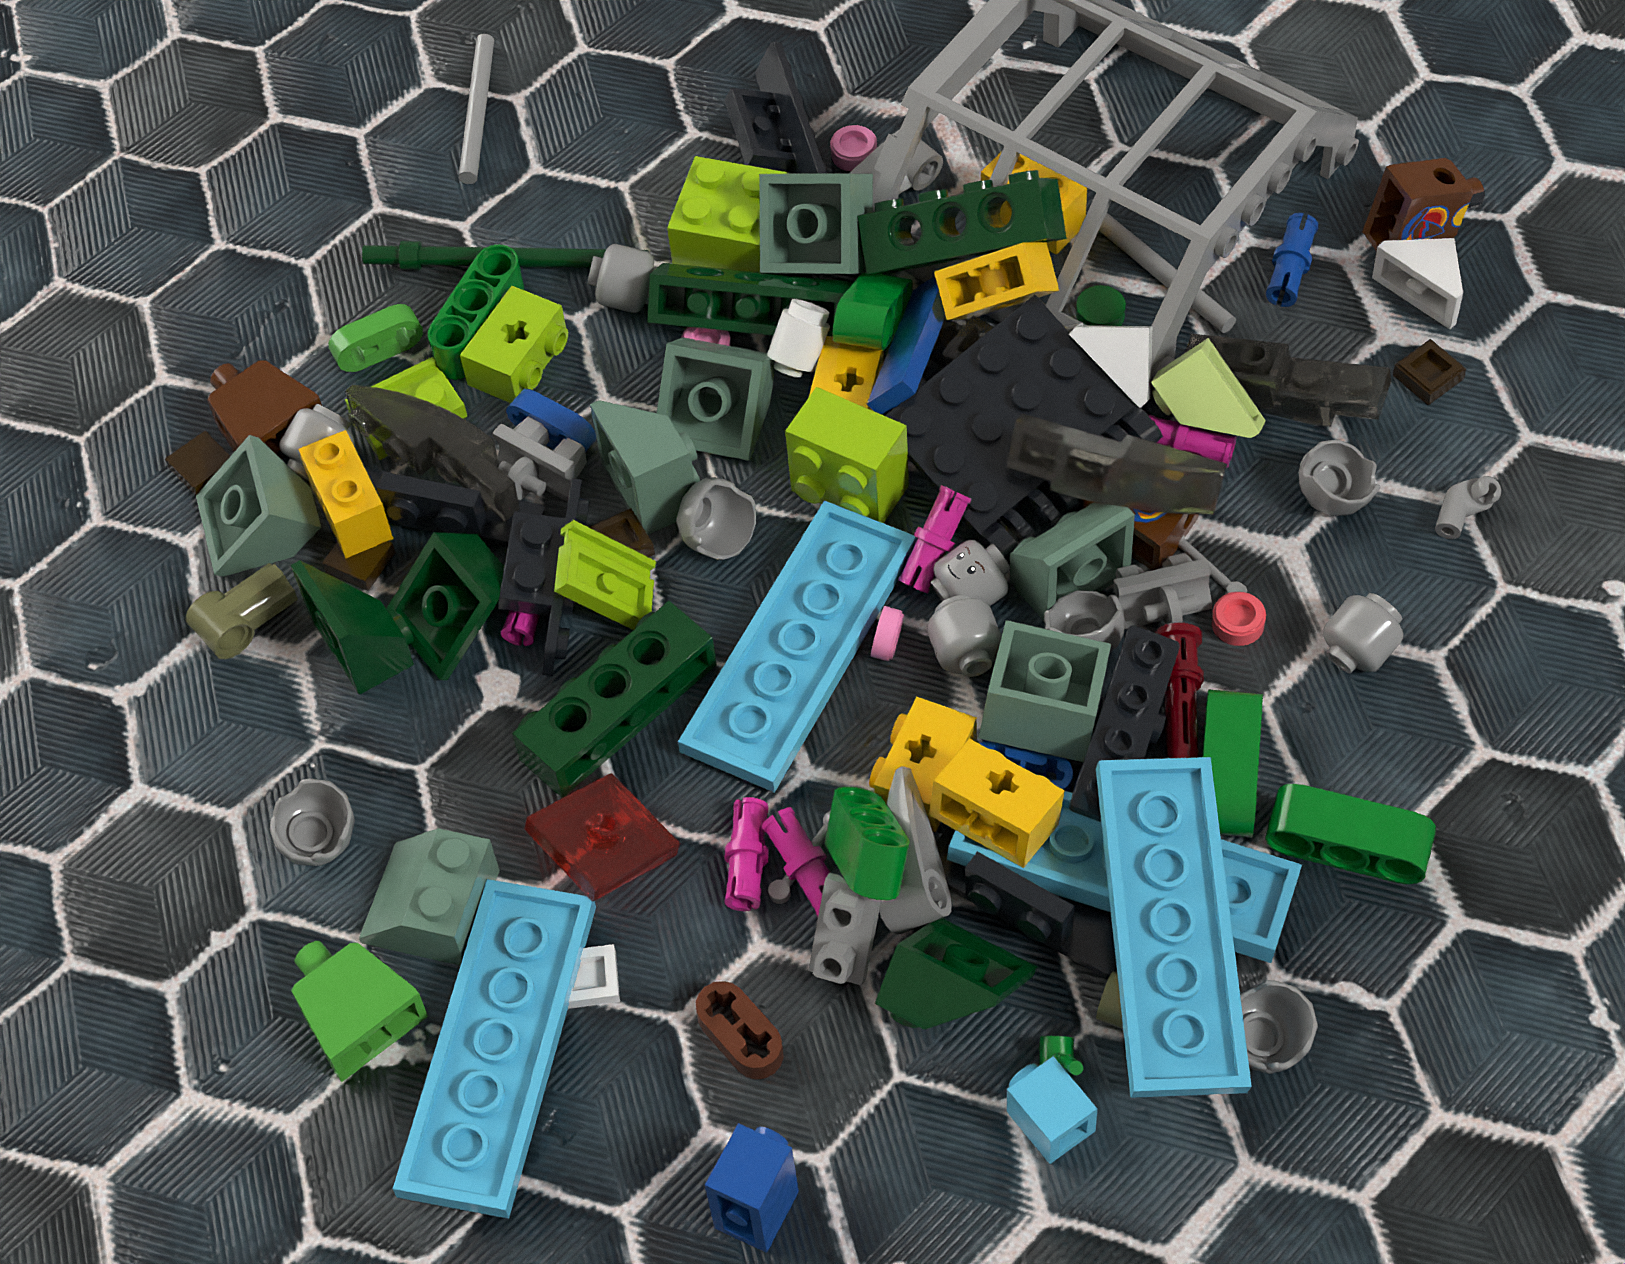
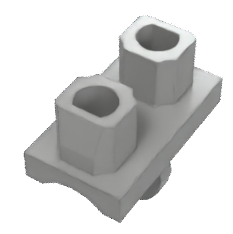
(533, 465)
(1164, 593)
(843, 933)

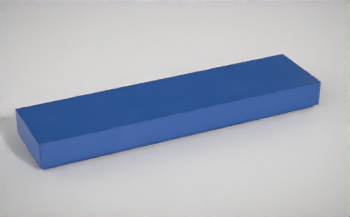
(909, 349)

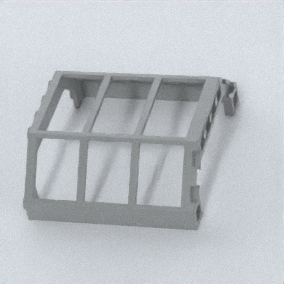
(1305, 119)

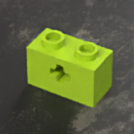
(514, 345)

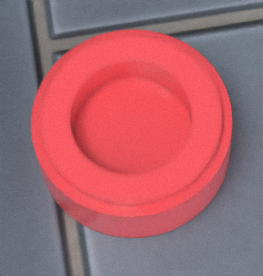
(1238, 618)

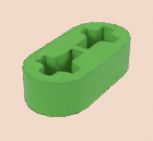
(375, 338)

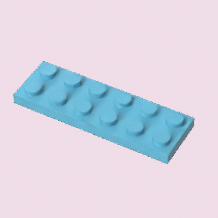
(797, 646)
(1075, 867)
(1172, 928)
(495, 1049)

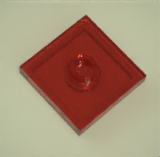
(601, 836)

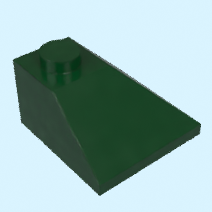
(448, 597)
(355, 628)
(948, 975)

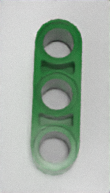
(471, 304)
(871, 310)
(1233, 744)
(1351, 833)
(866, 843)

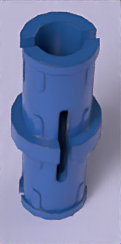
(1292, 260)

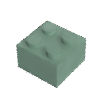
(813, 222)
(1044, 691)

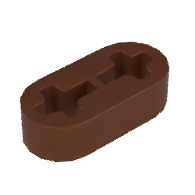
(748, 1021)

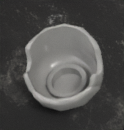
(1337, 478)
(716, 518)
(1088, 616)
(312, 823)
(1277, 1026)

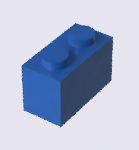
(752, 1186)

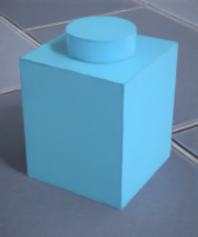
(1050, 1108)

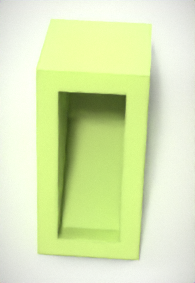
(1206, 393)

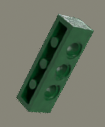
(1034, 218)
(734, 297)
(609, 723)

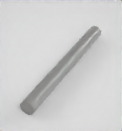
(476, 109)
(1163, 271)

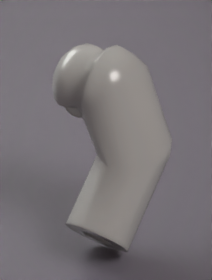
(1463, 501)

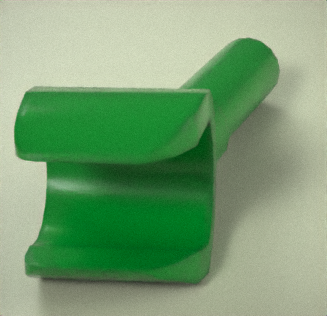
(1062, 1049)

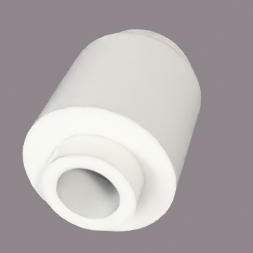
(799, 338)

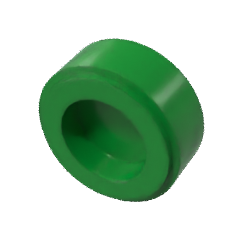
(1100, 306)

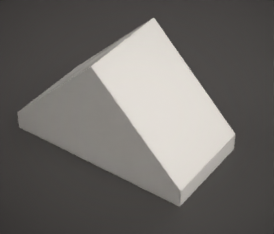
(1422, 274)
(1122, 354)

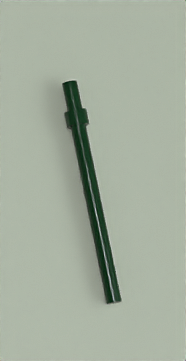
(412, 255)

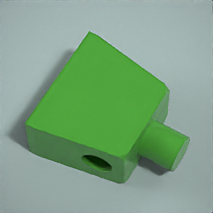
(354, 1004)

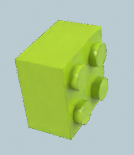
(718, 216)
(847, 456)

